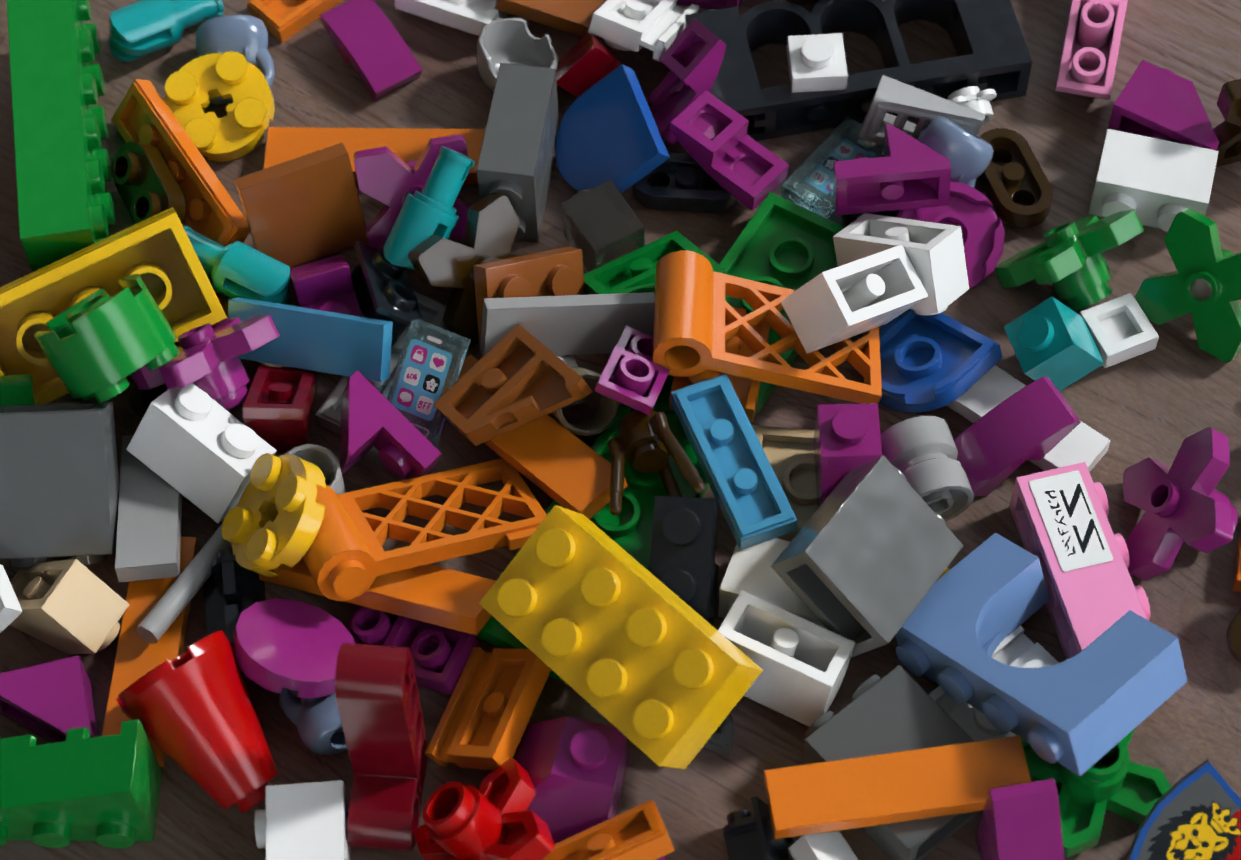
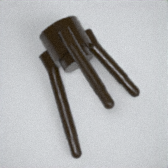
(646, 445)

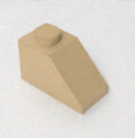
(67, 606)

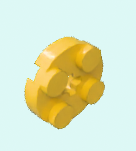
(226, 77)
(275, 514)

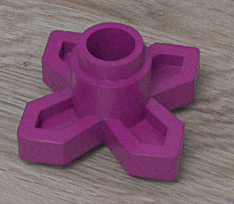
(391, 179)
(212, 360)
(1179, 504)

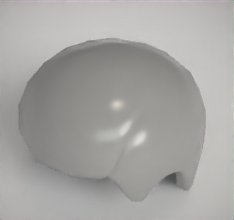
(511, 43)

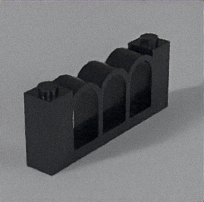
(983, 33)

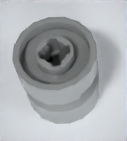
(928, 459)

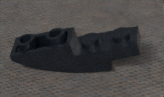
(686, 549)

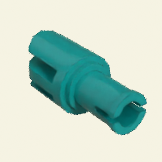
(155, 25)
(430, 210)
(241, 270)

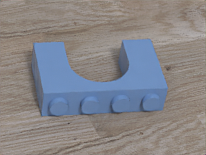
(1062, 710)

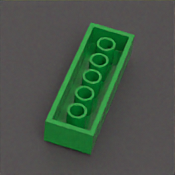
(58, 128)

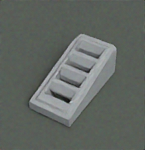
(910, 101)

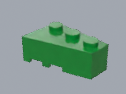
(80, 788)

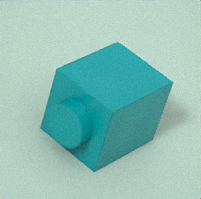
(1053, 344)

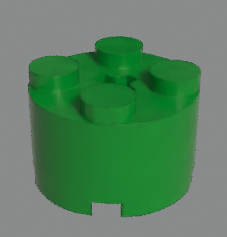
(108, 339)

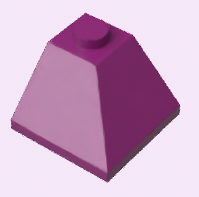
(575, 772)

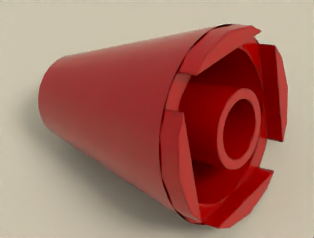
(205, 722)

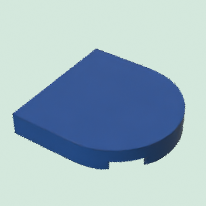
(609, 135)
(931, 361)

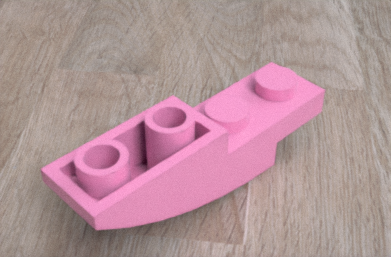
(1091, 47)

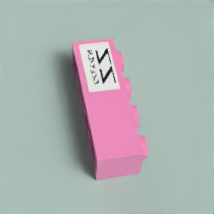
(1081, 558)

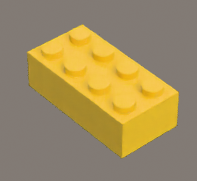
(152, 248)
(620, 638)

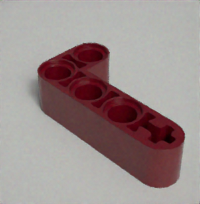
(385, 744)

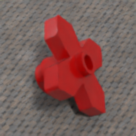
(485, 821)

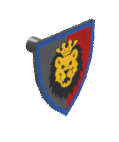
(1192, 821)

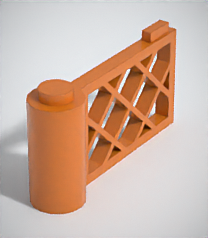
(693, 333)
(350, 542)

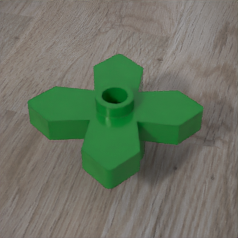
(1073, 258)
(1204, 284)
(1107, 785)

